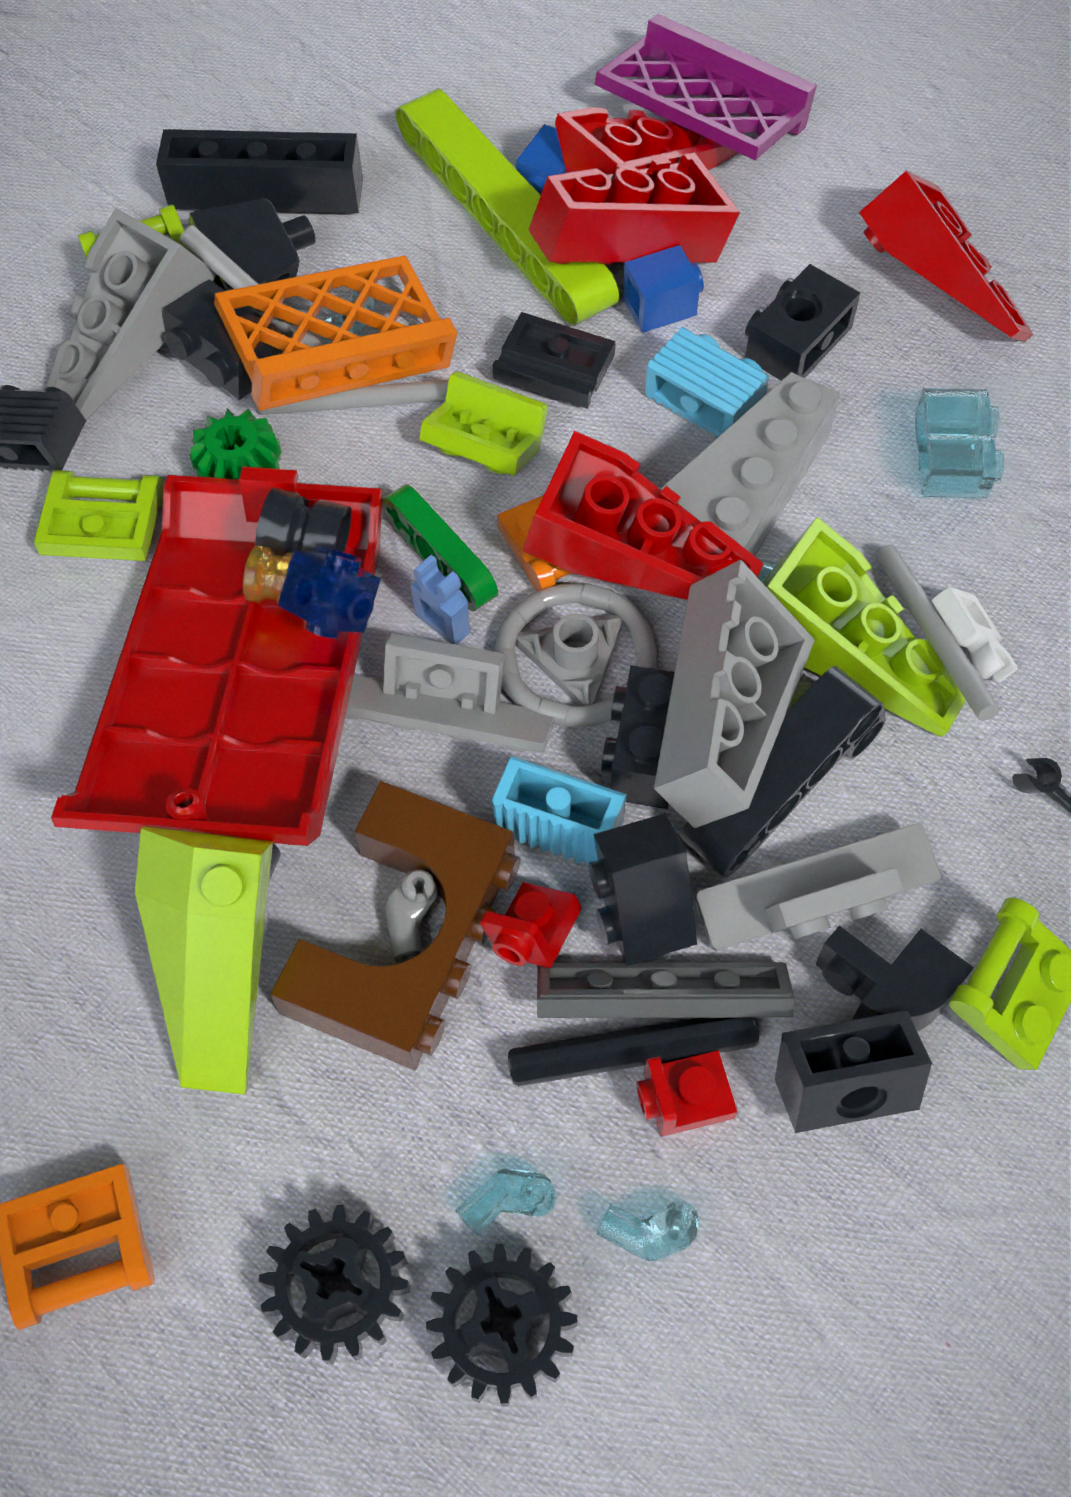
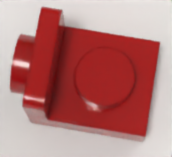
(532, 926)
(686, 1093)

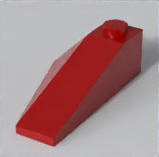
(601, 142)
(928, 235)
(622, 528)

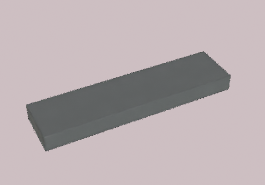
(664, 990)

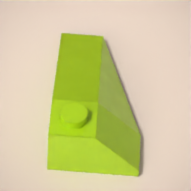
(860, 630)
(204, 936)

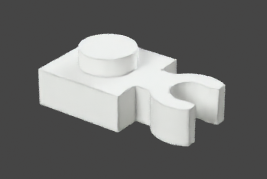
(975, 631)

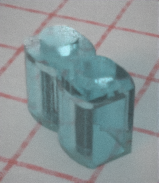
(957, 443)

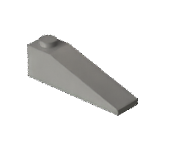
(122, 309)

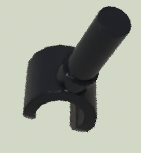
(1047, 781)

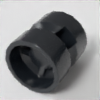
(292, 525)

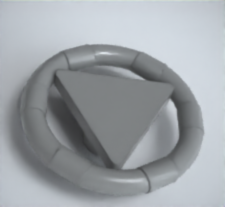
(572, 651)

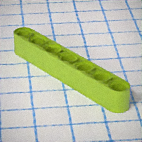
(500, 203)

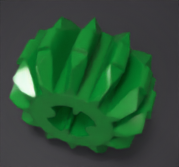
(233, 444)

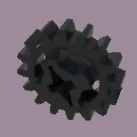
(346, 1254)
(532, 1310)

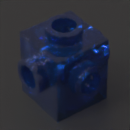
(340, 589)

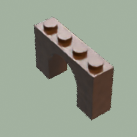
(400, 1005)

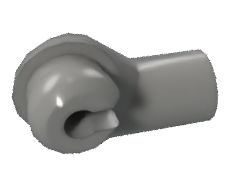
(407, 910)

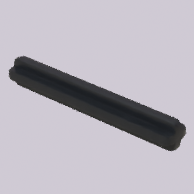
(630, 1048)

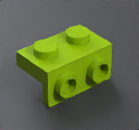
(486, 424)

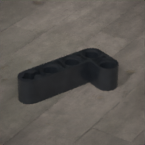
(818, 730)

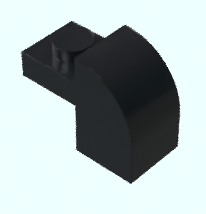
(917, 981)

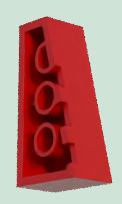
(633, 213)

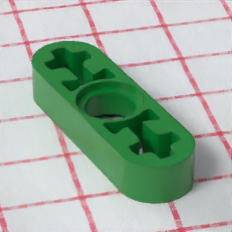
(432, 536)

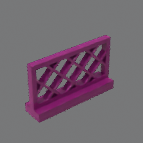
(705, 66)

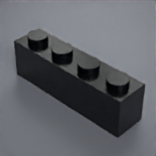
(240, 166)

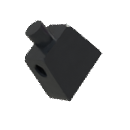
(255, 238)

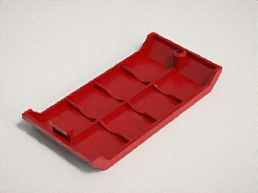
(220, 702)

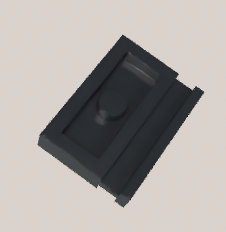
(554, 360)

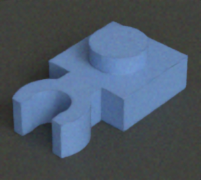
(440, 601)

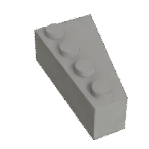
(758, 461)
(728, 694)

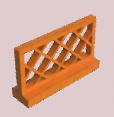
(350, 359)

